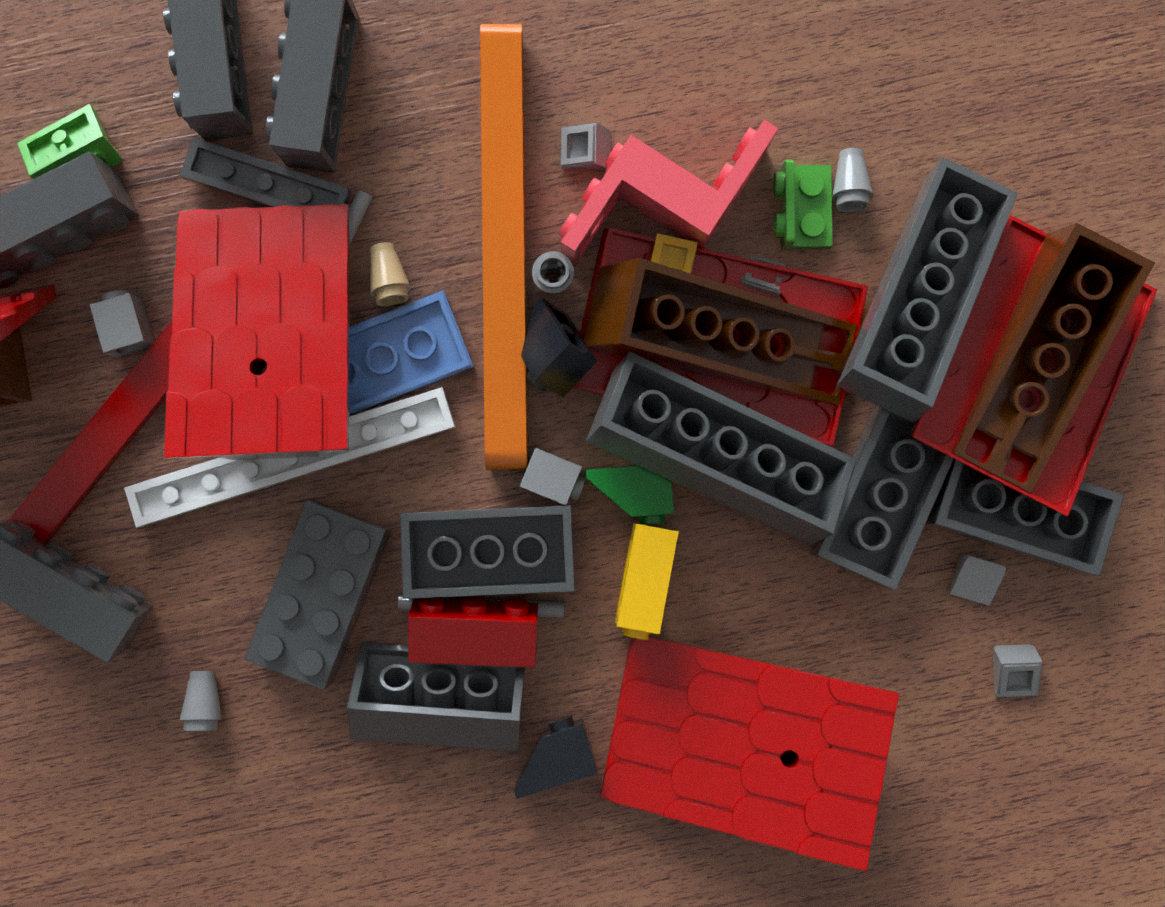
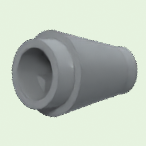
(852, 182)
(549, 263)
(201, 703)

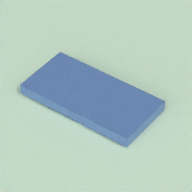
(404, 352)

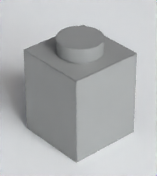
(122, 323)
(553, 477)

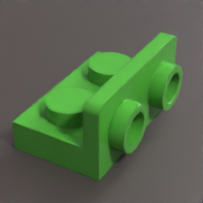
(66, 141)
(804, 206)

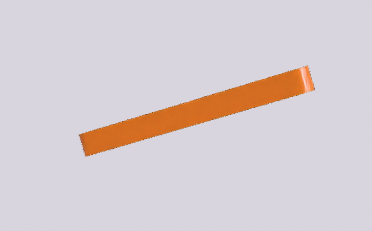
(503, 246)

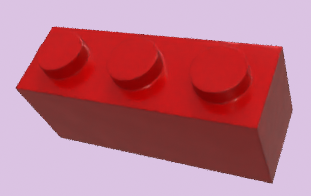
(473, 632)

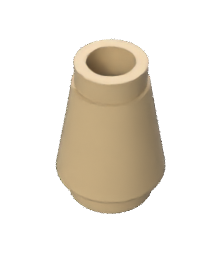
(387, 276)

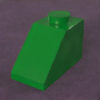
(635, 491)

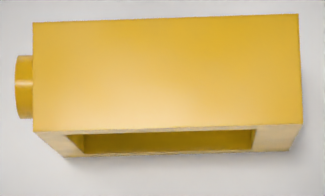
(645, 581)

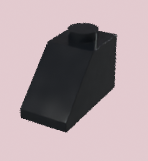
(554, 350)
(557, 758)

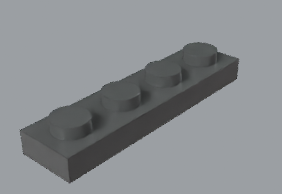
(256, 178)

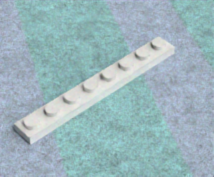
(226, 478)

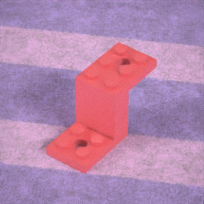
(663, 191)

